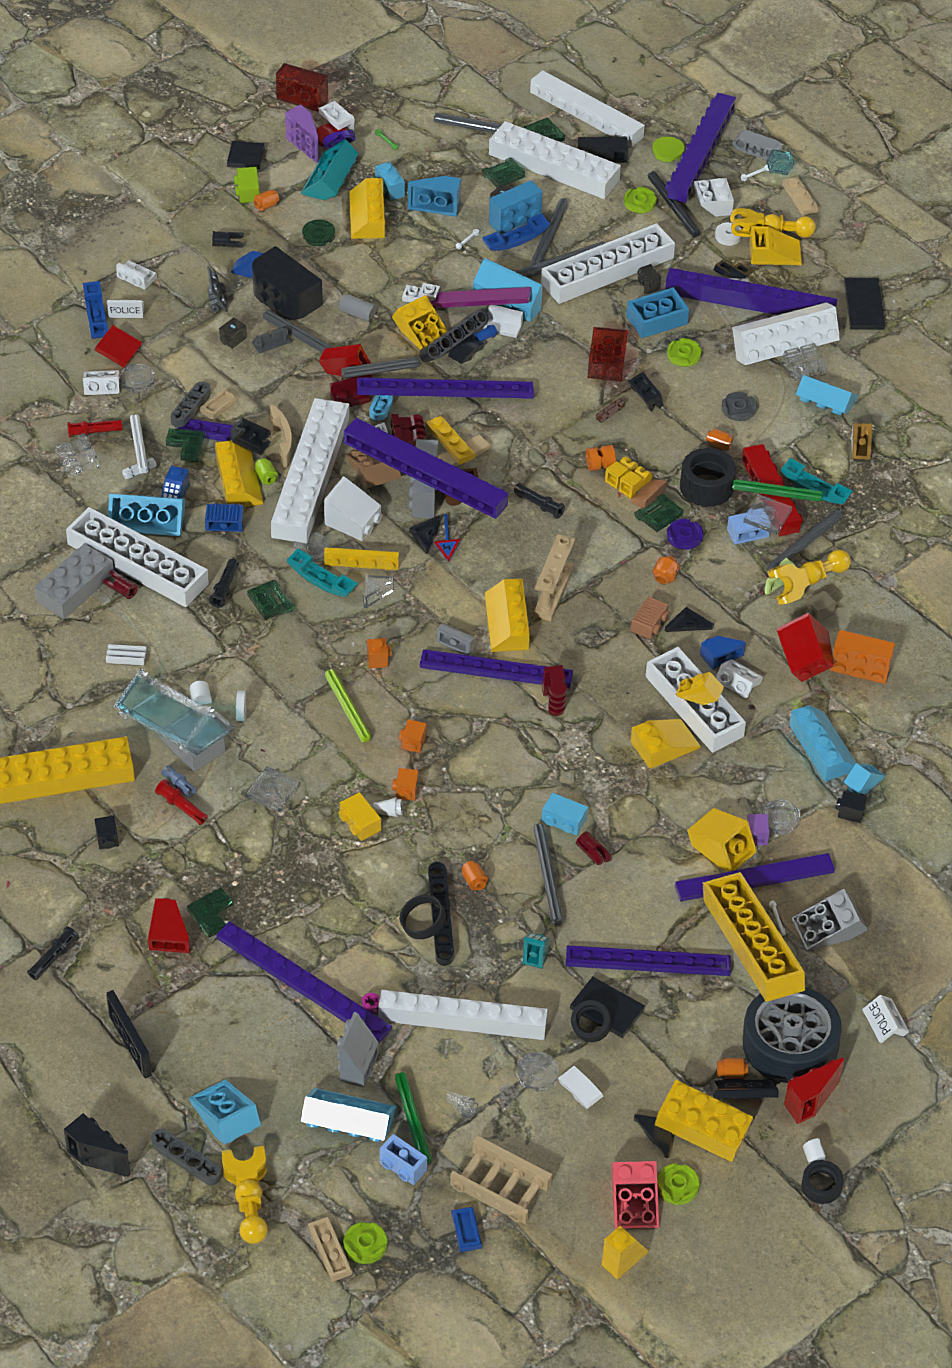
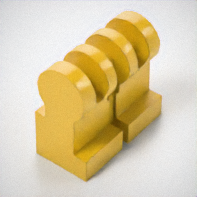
(627, 476)

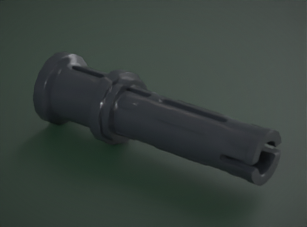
(546, 503)
(222, 588)
(59, 946)

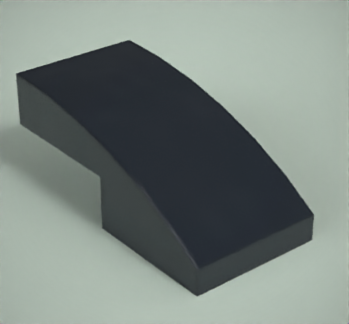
(738, 271)
(464, 350)

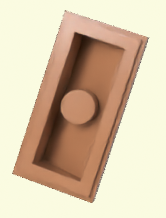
(649, 493)

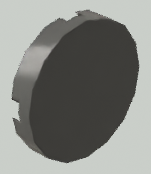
(739, 406)

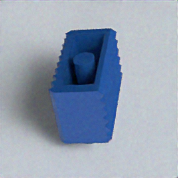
(224, 517)

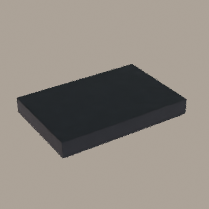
(622, 1008)
(744, 1088)

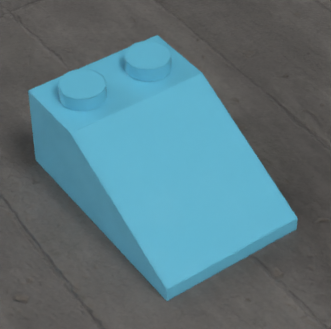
(226, 1111)

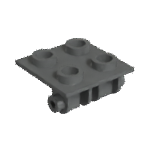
(216, 292)

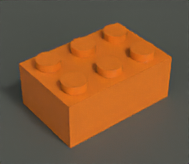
(862, 656)

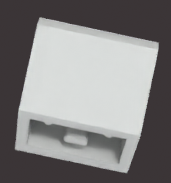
(715, 196)

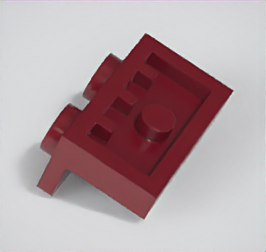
(346, 392)

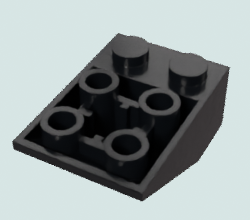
(95, 1147)

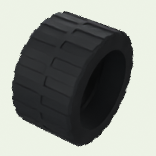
(710, 462)

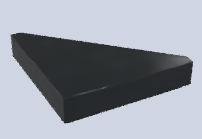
(425, 533)
(688, 621)
(657, 1135)

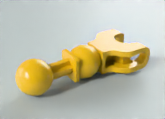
(803, 226)
(797, 579)
(248, 1193)

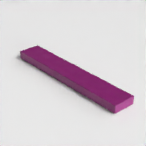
(482, 297)

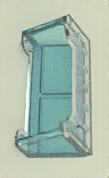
(171, 714)

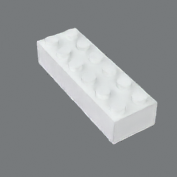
(783, 332)
(713, 723)

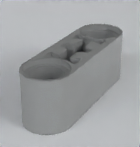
(756, 144)

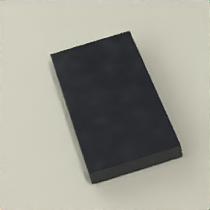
(864, 303)
(128, 1034)

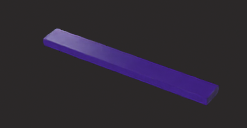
(486, 667)
(762, 875)
(648, 960)

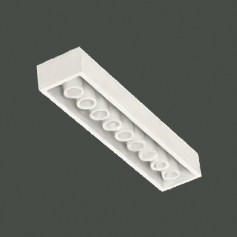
(310, 471)

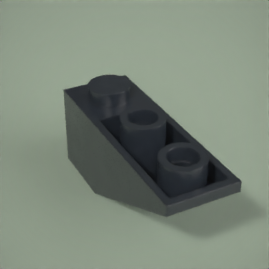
(609, 148)

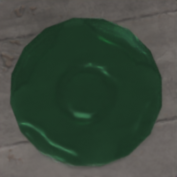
(318, 232)

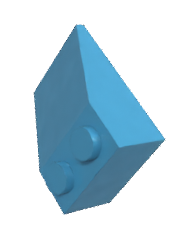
(435, 195)

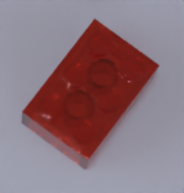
(301, 87)
(607, 354)

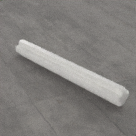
(139, 444)

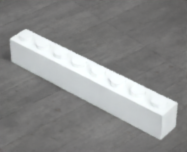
(586, 108)
(462, 1014)

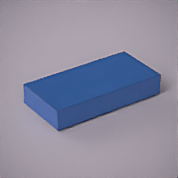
(466, 1229)

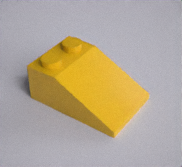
(662, 741)

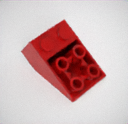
(810, 1091)

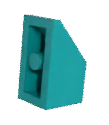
(535, 950)

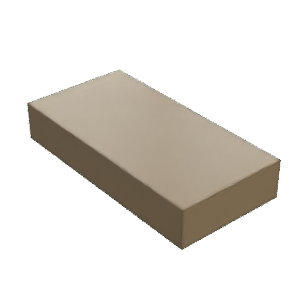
(218, 404)

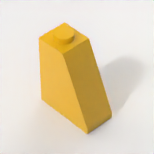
(621, 1252)

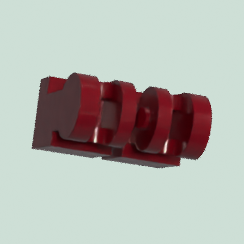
(408, 428)
(554, 687)

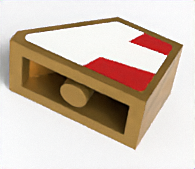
(861, 441)

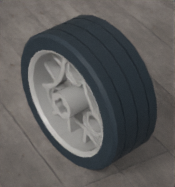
(792, 1027)

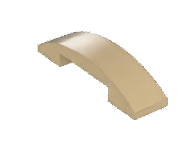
(280, 422)

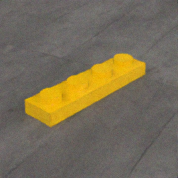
(450, 440)
(361, 558)

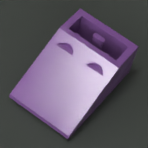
(302, 131)

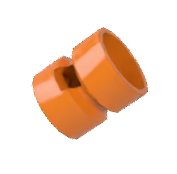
(600, 457)

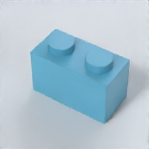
(392, 181)
(564, 814)

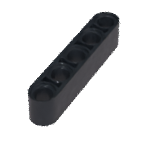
(448, 338)

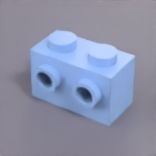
(403, 1159)

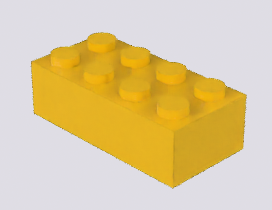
(703, 1120)

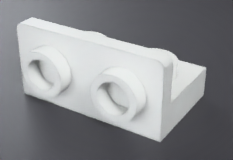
(337, 116)
(135, 274)
(101, 382)
(738, 678)

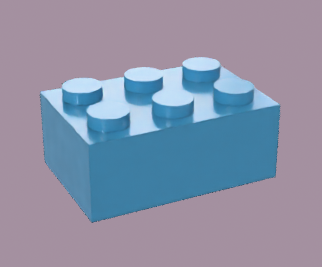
(515, 206)
(657, 312)

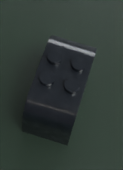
(285, 285)

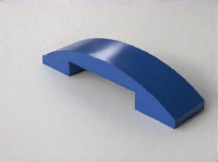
(518, 236)
(95, 309)

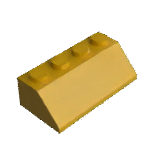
(367, 209)
(238, 474)
(507, 616)

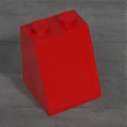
(806, 646)

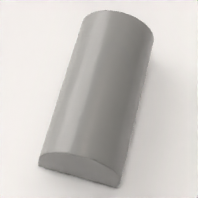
(357, 307)
(455, 639)

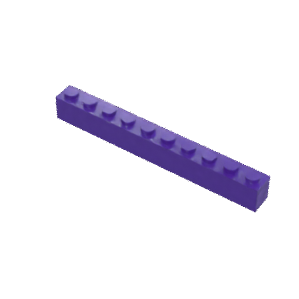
(700, 147)
(741, 293)
(425, 468)

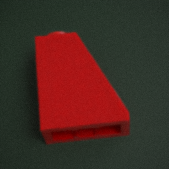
(344, 356)
(167, 928)

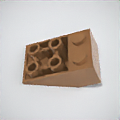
(371, 471)

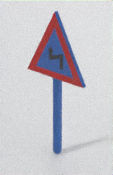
(447, 547)

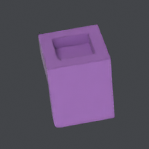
(759, 828)

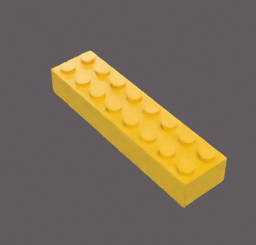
(65, 769)
(754, 937)

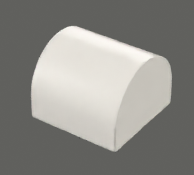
(200, 692)
(814, 1150)

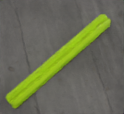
(348, 705)

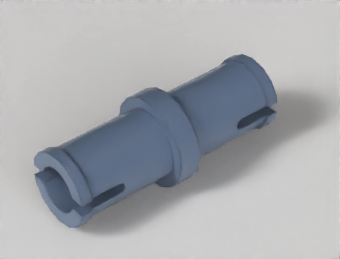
(178, 781)

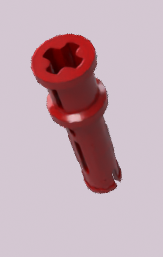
(93, 427)
(175, 797)

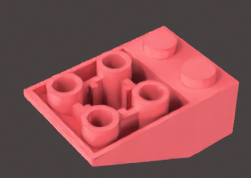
(635, 1194)

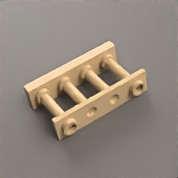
(554, 577)
(501, 1160)

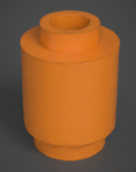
(266, 200)
(719, 439)
(474, 875)
(732, 1068)

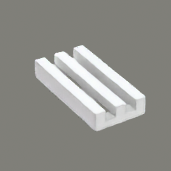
(128, 653)

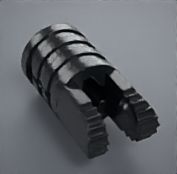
(223, 239)

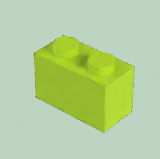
(247, 184)

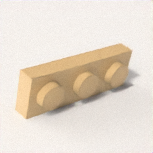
(800, 196)

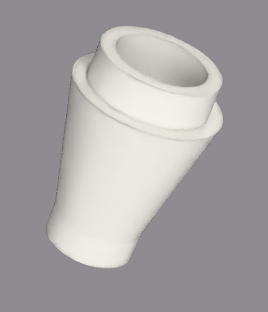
(389, 807)

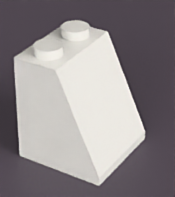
(351, 510)

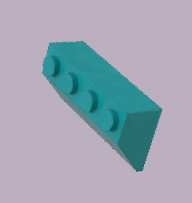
(330, 171)

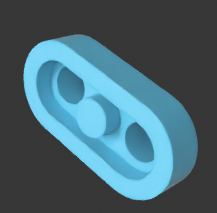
(380, 407)

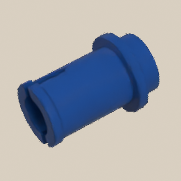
(486, 333)

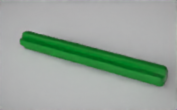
(777, 490)
(412, 1115)

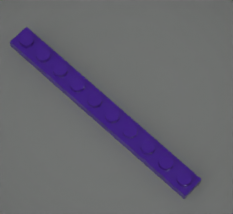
(445, 388)
(299, 979)

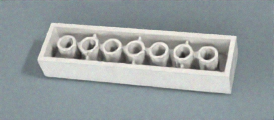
(555, 160)
(607, 263)
(139, 557)

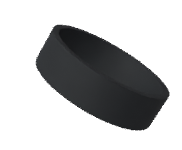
(432, 930)

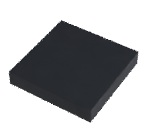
(245, 154)

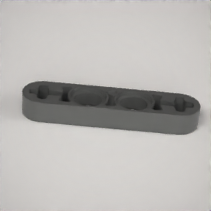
(192, 405)
(184, 1158)

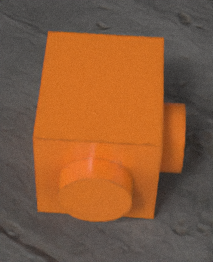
(378, 653)
(413, 736)
(406, 784)

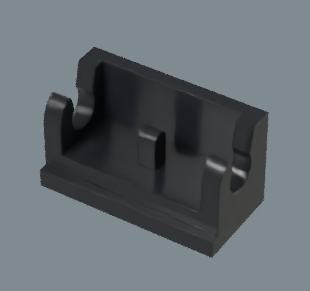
(646, 390)
(250, 436)

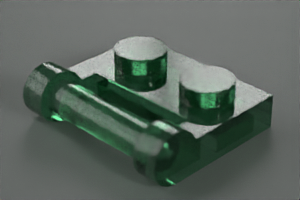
(504, 172)
(662, 516)
(265, 601)

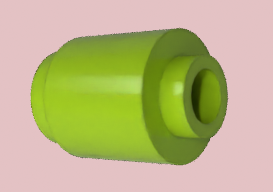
(266, 471)

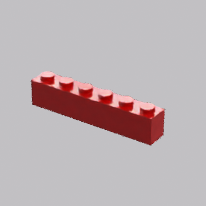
(762, 469)

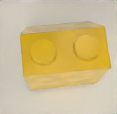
(723, 839)

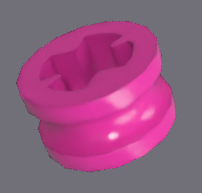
(375, 1000)

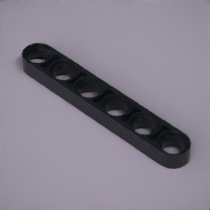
(442, 896)

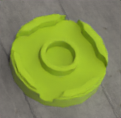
(667, 149)
(640, 200)
(684, 352)
(677, 1184)
(365, 1242)

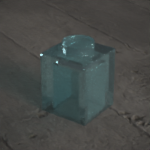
(780, 162)

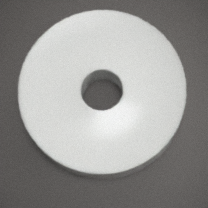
(725, 236)
(241, 705)

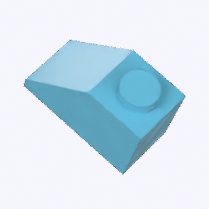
(863, 778)

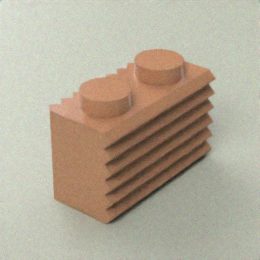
(649, 618)

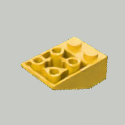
(773, 247)
(419, 322)

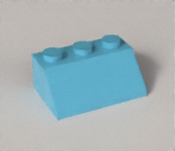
(826, 395)

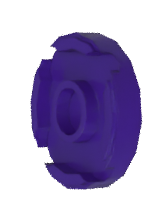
(334, 138)
(684, 534)

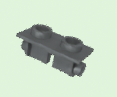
(267, 342)

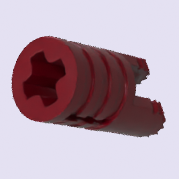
(121, 585)
(593, 848)

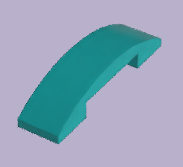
(795, 473)
(318, 576)

